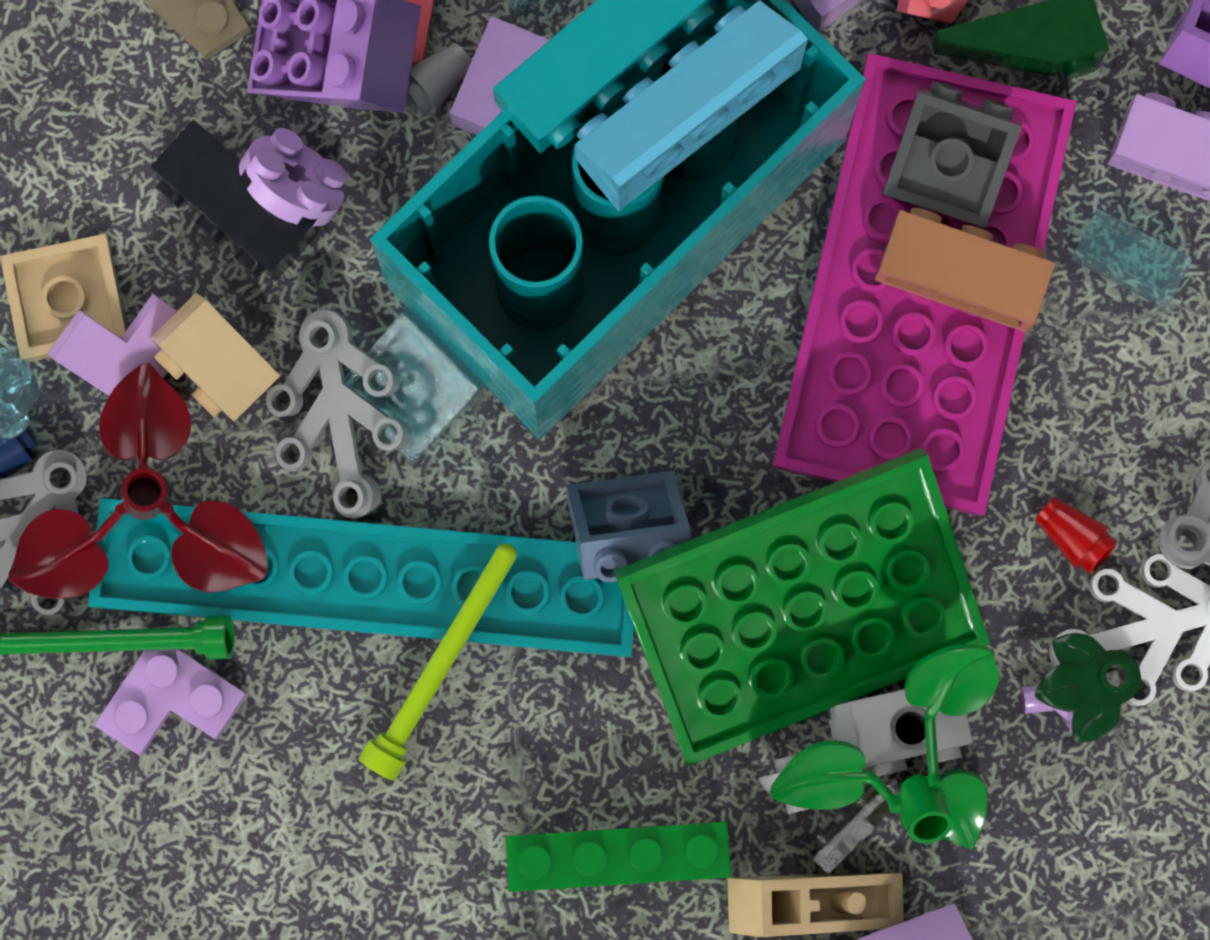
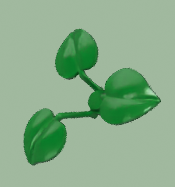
(930, 806)

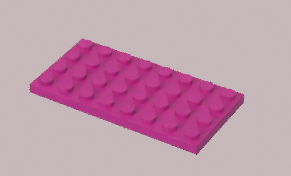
(892, 367)

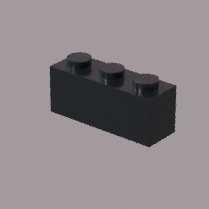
(209, 181)

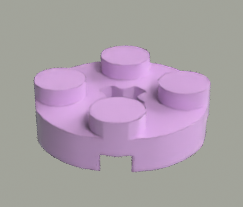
(293, 178)

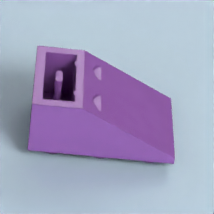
(335, 52)

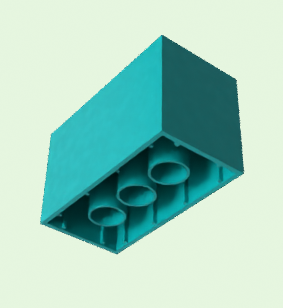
(554, 286)

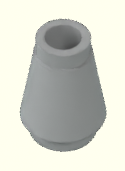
(436, 79)

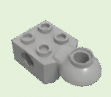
(871, 727)

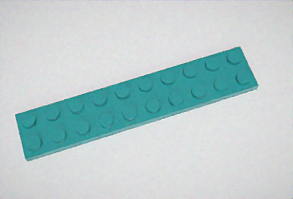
(374, 583)

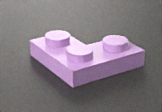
(163, 684)

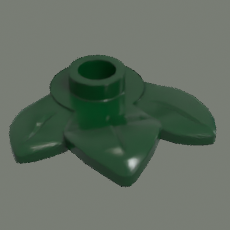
(1082, 685)

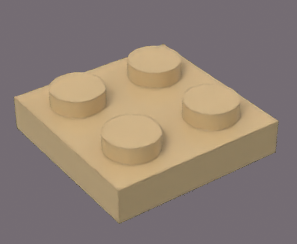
(54, 283)

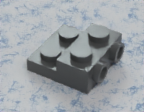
(953, 154)

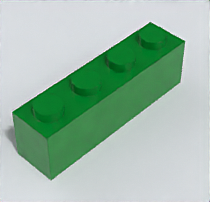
(617, 856)

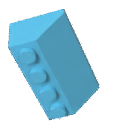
(690, 102)

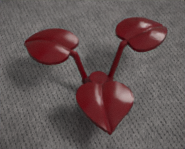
(217, 547)

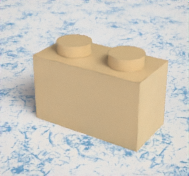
(214, 358)

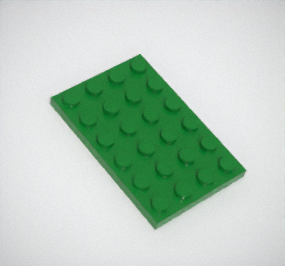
(801, 606)

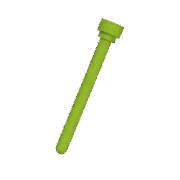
(388, 750)

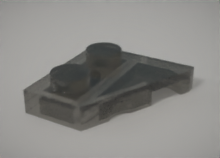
(837, 841)

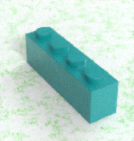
(591, 63)

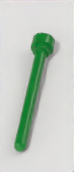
(210, 637)

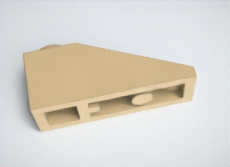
(814, 903)

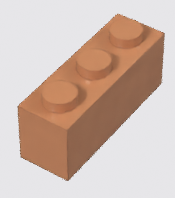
(965, 269)

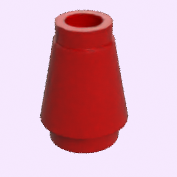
(1076, 535)

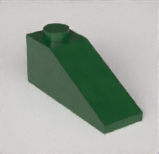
(1034, 39)

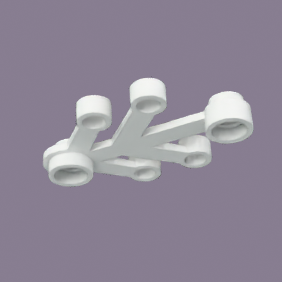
(1161, 625)

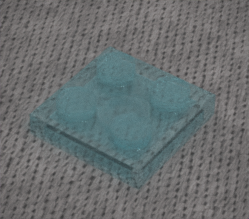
(432, 382)

